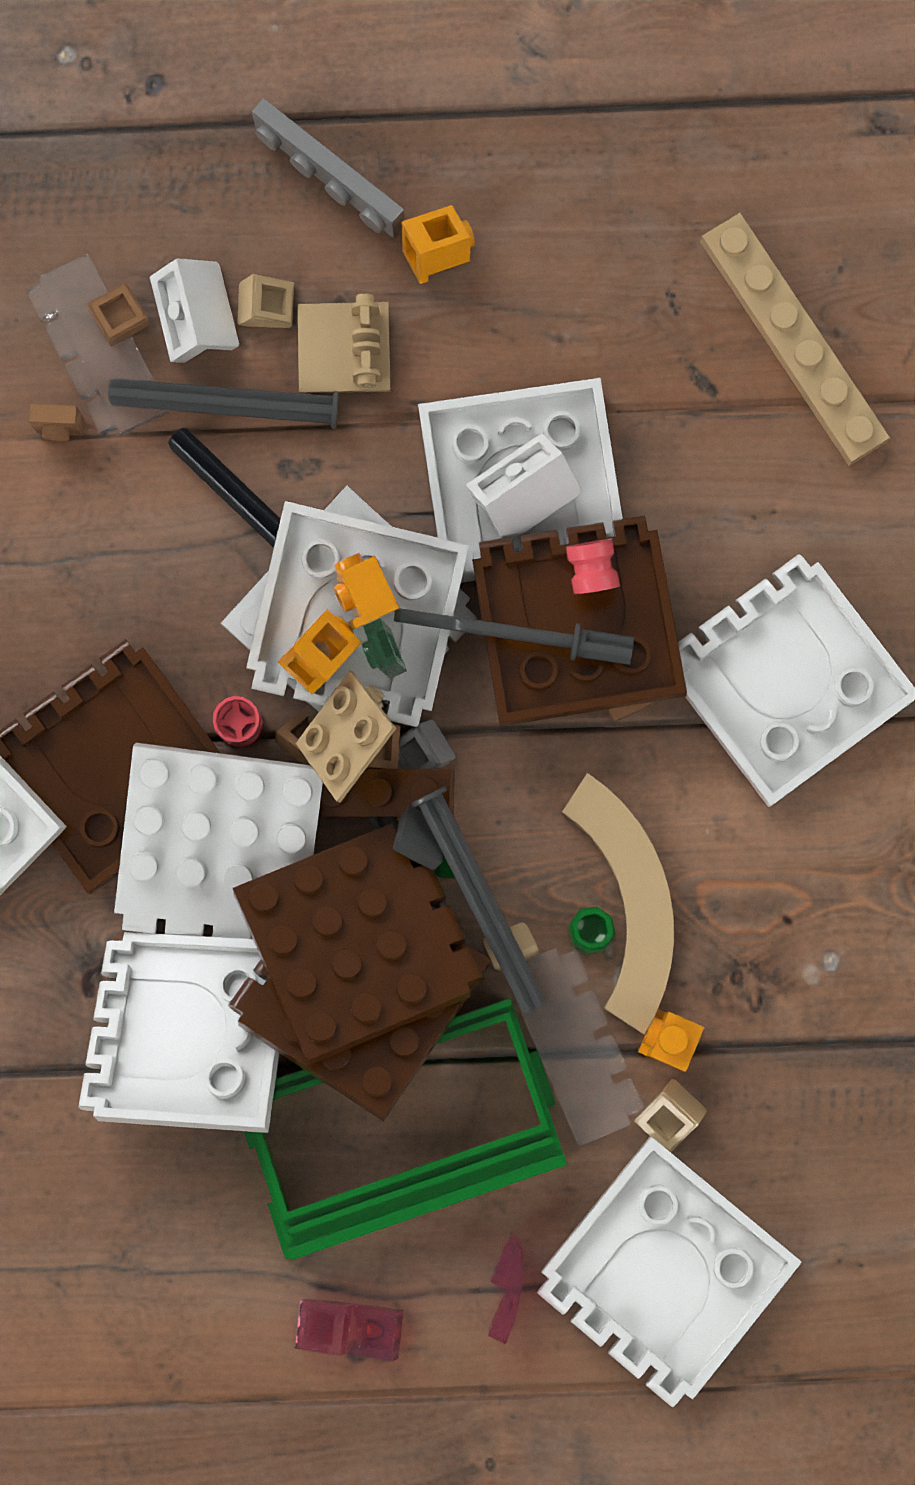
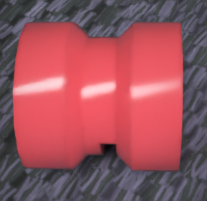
(592, 566)
(236, 714)

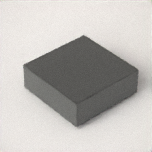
(416, 839)

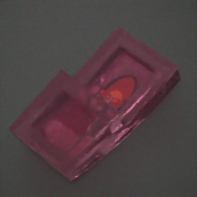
(508, 1275)
(349, 1329)

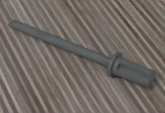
(583, 643)

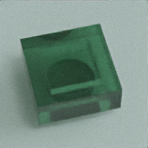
(382, 649)

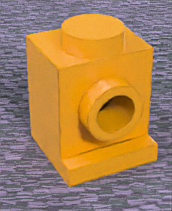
(436, 242)
(363, 590)
(314, 666)
(671, 1040)

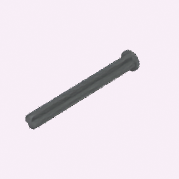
(224, 401)
(481, 899)

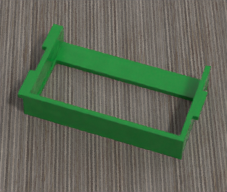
(425, 1186)

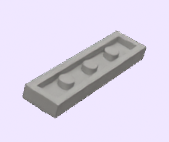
(314, 159)

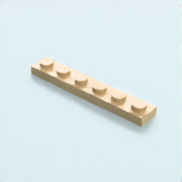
(794, 339)

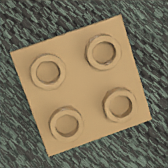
(344, 346)
(346, 735)

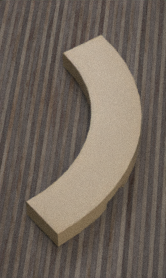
(644, 899)

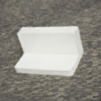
(193, 308)
(525, 487)

